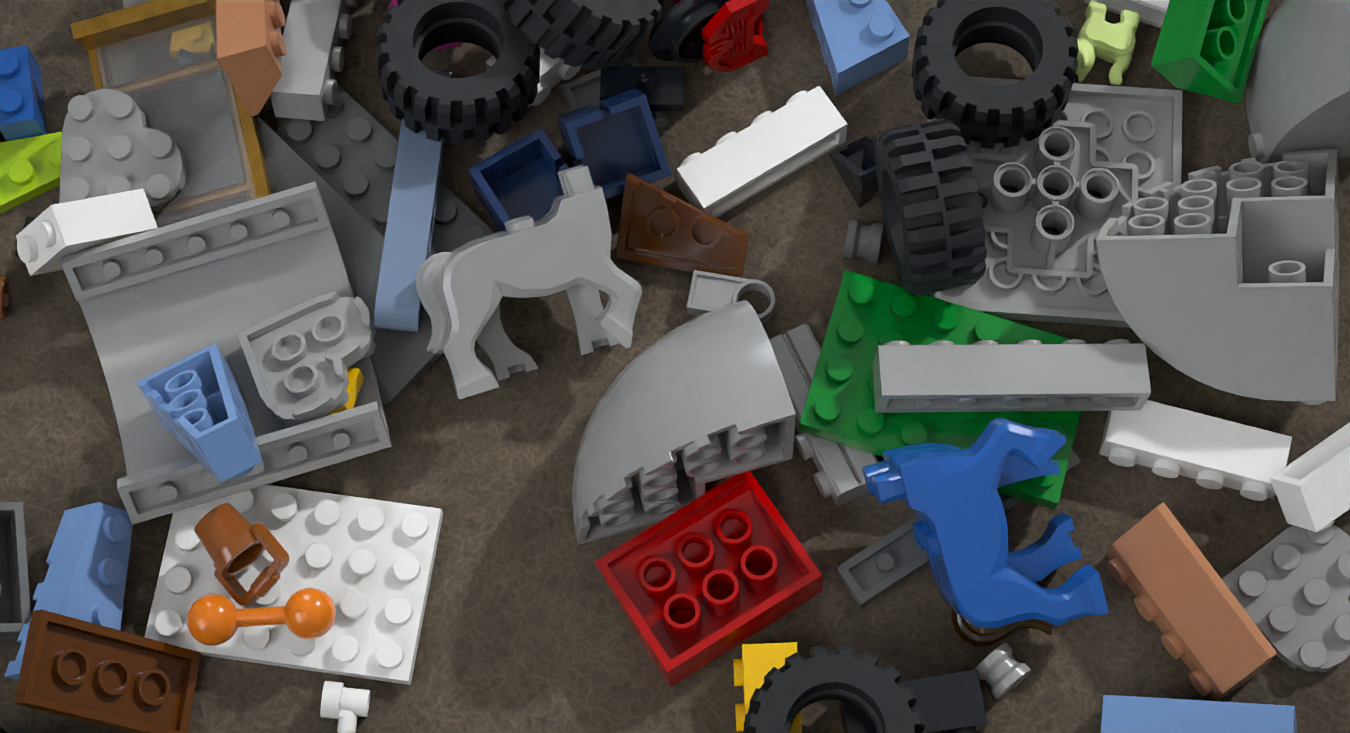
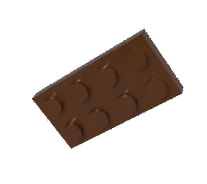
(106, 676)

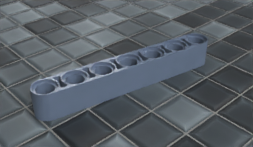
(408, 228)

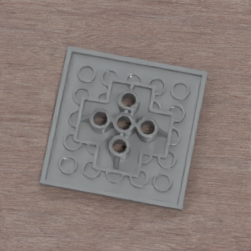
(1109, 144)

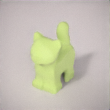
(1106, 41)

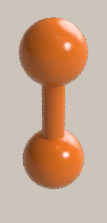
(215, 618)

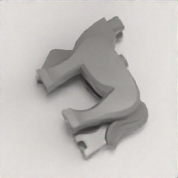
(527, 260)

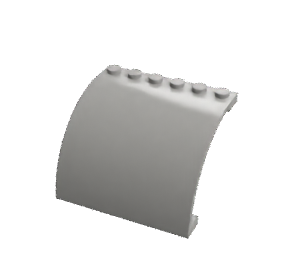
(198, 286)

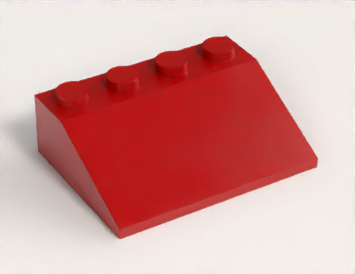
(710, 576)

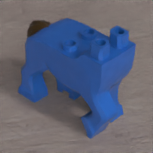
(967, 531)

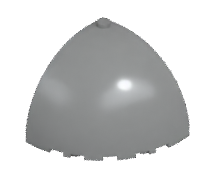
(1301, 81)
(1236, 275)
(679, 417)

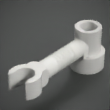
(344, 704)

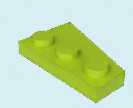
(28, 168)

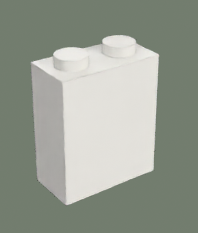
(81, 226)

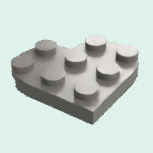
(114, 151)
(305, 355)
(1300, 595)

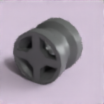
(863, 241)

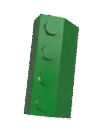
(1209, 45)

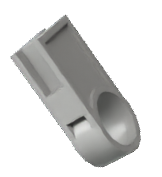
(715, 291)

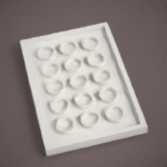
(358, 550)

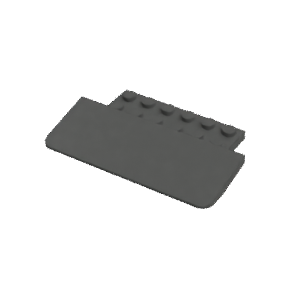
(354, 173)

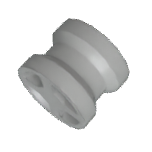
(1002, 671)

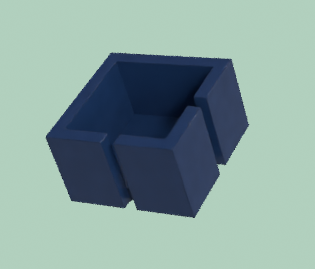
(615, 141)
(519, 179)

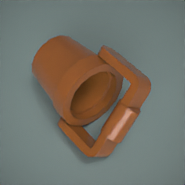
(235, 546)

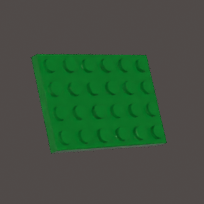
(842, 388)

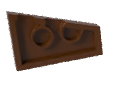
(675, 234)

